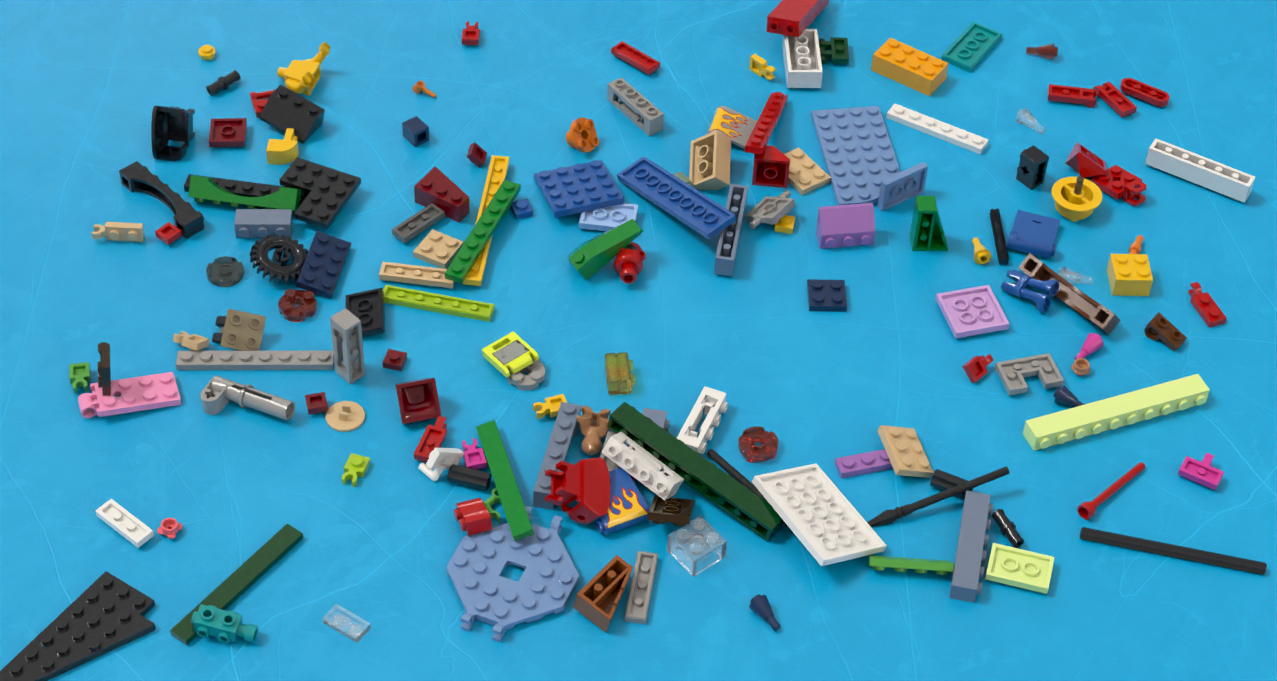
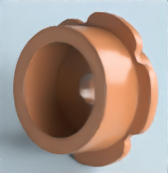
(1081, 367)

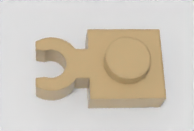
(193, 342)

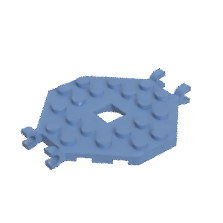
(503, 602)

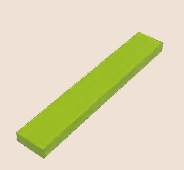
(438, 303)

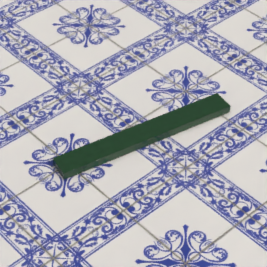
(242, 578)

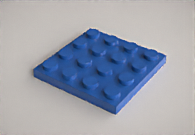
(578, 188)

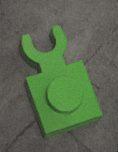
(79, 375)

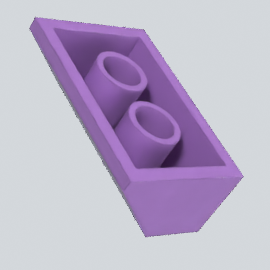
(845, 225)

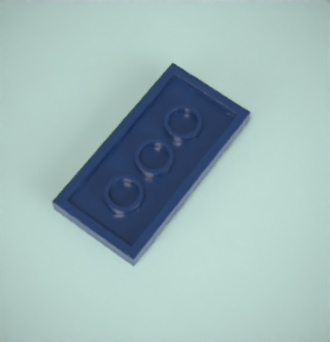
(323, 264)

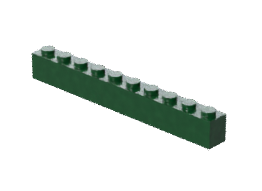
(698, 472)

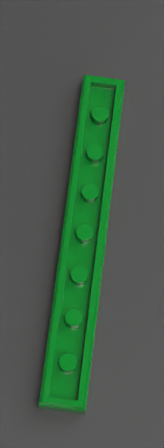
(505, 480)

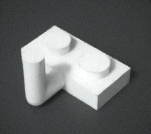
(440, 460)

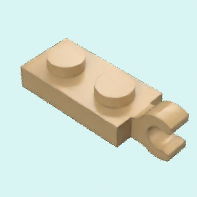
(119, 231)

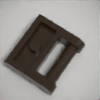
(104, 370)

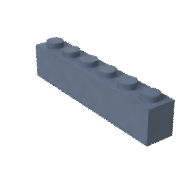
(730, 236)
(970, 547)

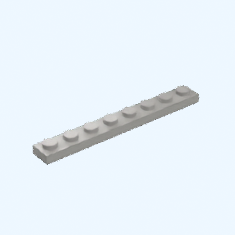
(255, 360)

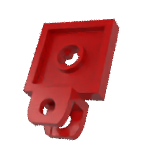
(1120, 184)

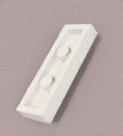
(124, 523)

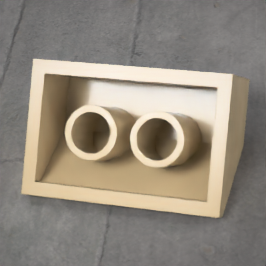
(710, 161)

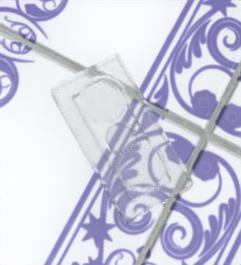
(346, 623)

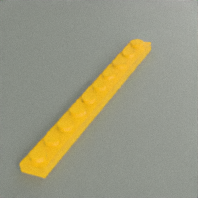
(496, 175)

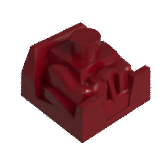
(418, 400)

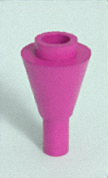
(1092, 343)

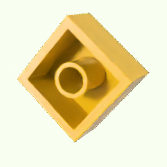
(1129, 274)

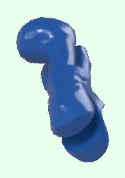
(1042, 300)

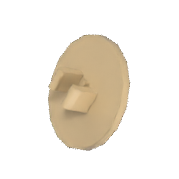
(345, 416)

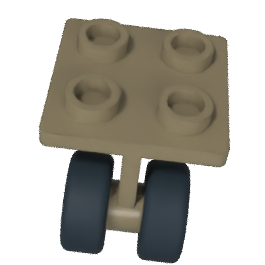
(240, 330)

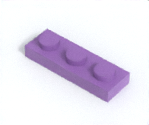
(863, 463)

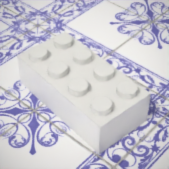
(802, 60)

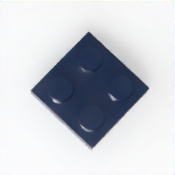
(826, 295)

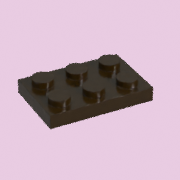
(671, 510)

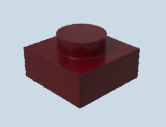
(476, 154)
(394, 360)
(316, 403)

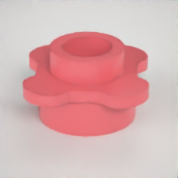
(169, 527)

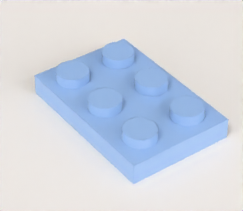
(608, 217)

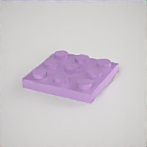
(972, 311)

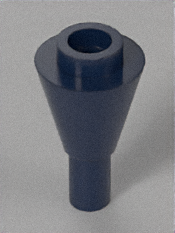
(1066, 397)
(762, 607)

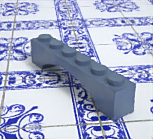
(557, 450)

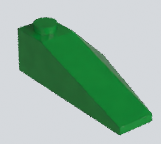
(599, 250)

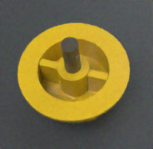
(1076, 197)

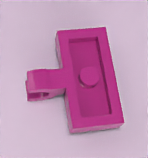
(1201, 472)

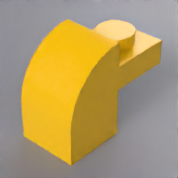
(283, 151)

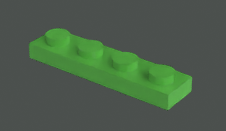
(920, 565)

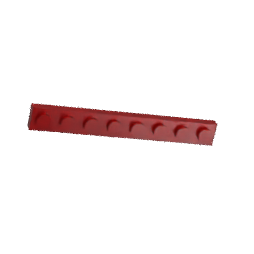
(766, 123)

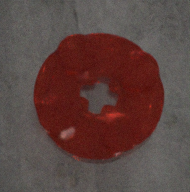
(305, 300)
(758, 453)

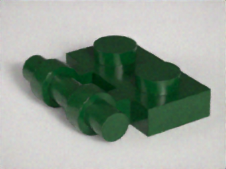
(838, 53)

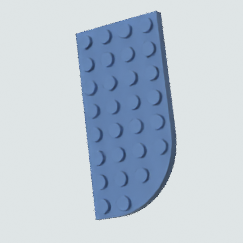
(855, 152)

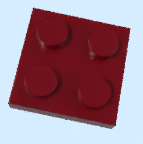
(228, 132)

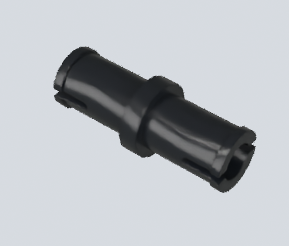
(223, 83)
(1007, 528)

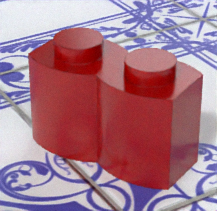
(473, 516)

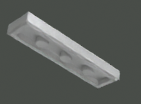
(641, 587)

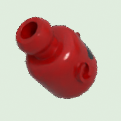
(629, 262)

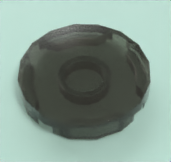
(225, 272)

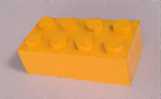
(909, 66)

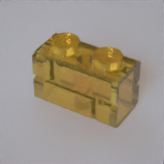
(618, 373)

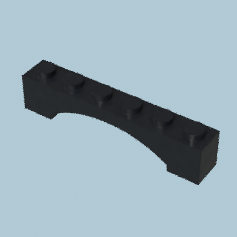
(140, 179)

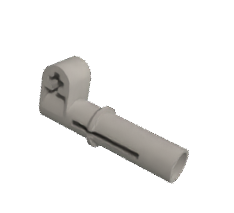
(221, 391)

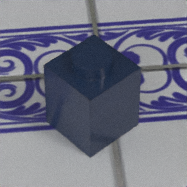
(415, 131)

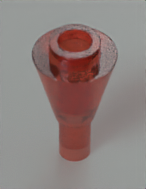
(1048, 51)

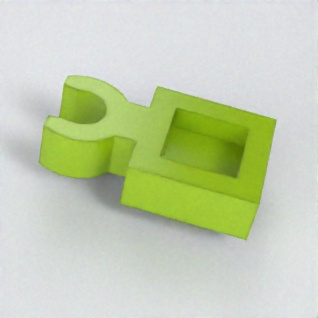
(355, 467)

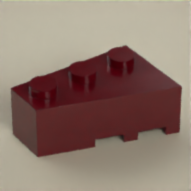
(442, 192)

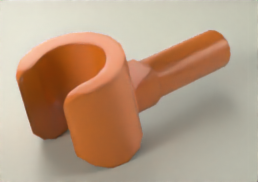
(420, 86)

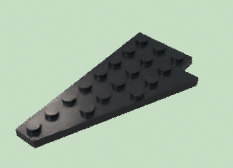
(94, 624)

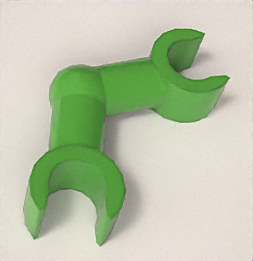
(491, 501)

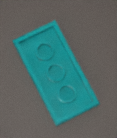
(971, 47)

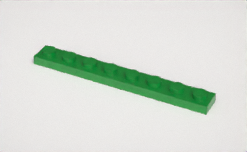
(482, 231)

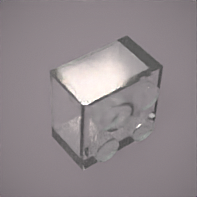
(696, 546)

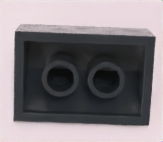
(290, 110)

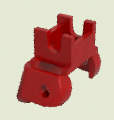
(587, 483)

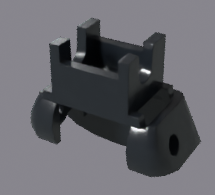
(174, 125)

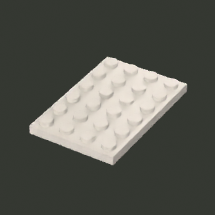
(819, 514)

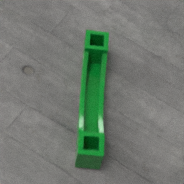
(204, 188)

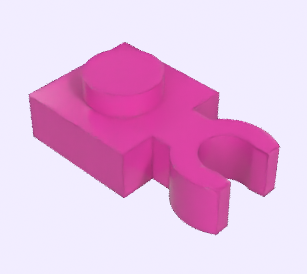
(473, 457)

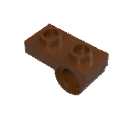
(1161, 328)

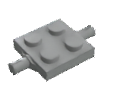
(770, 210)

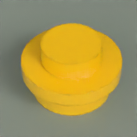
(206, 52)

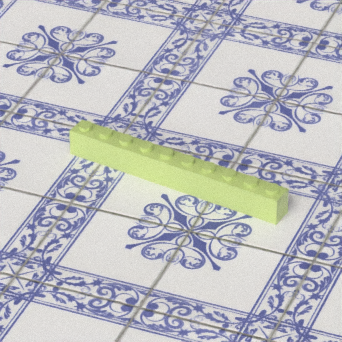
(1115, 412)

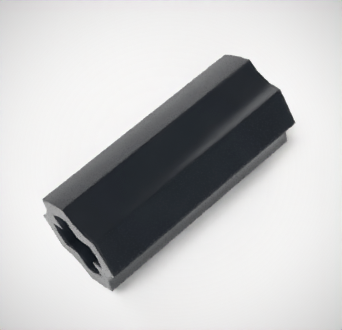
(469, 477)
(946, 481)

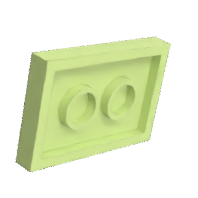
(1019, 568)

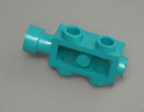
(222, 624)

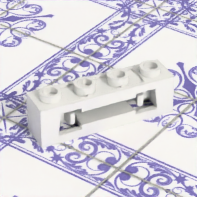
(714, 404)
(642, 466)

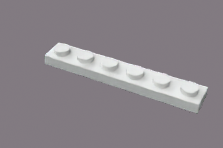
(937, 128)

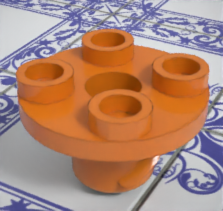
(582, 135)

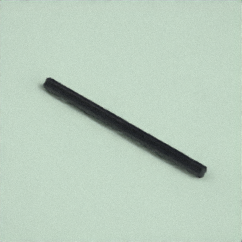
(1173, 550)

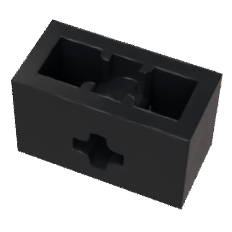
(1032, 167)

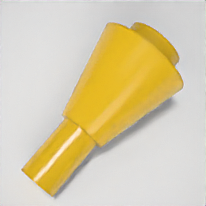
(981, 254)

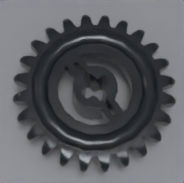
(259, 256)

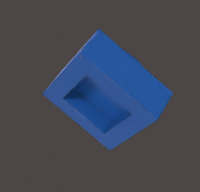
(521, 209)

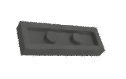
(418, 223)

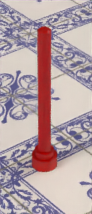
(1087, 509)

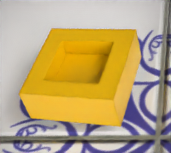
(785, 224)

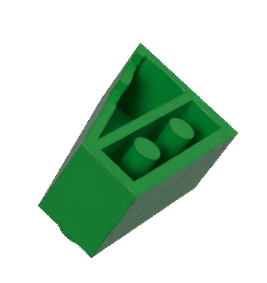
(926, 226)

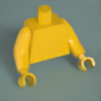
(304, 74)

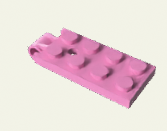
(135, 395)

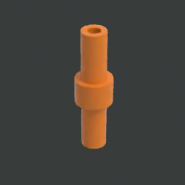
(1135, 247)

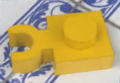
(759, 67)
(550, 406)

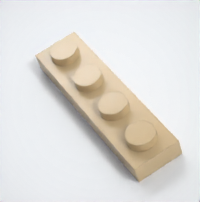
(414, 274)

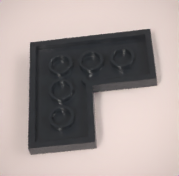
(326, 190)

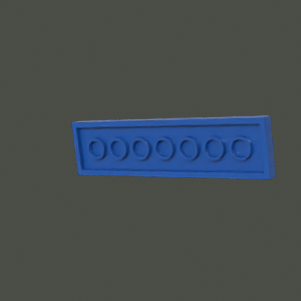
(677, 197)

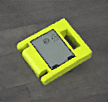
(510, 353)

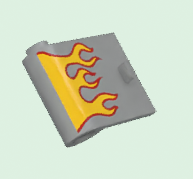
(733, 125)

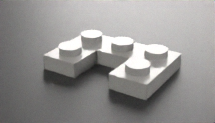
(1014, 371)

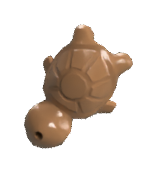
(593, 427)

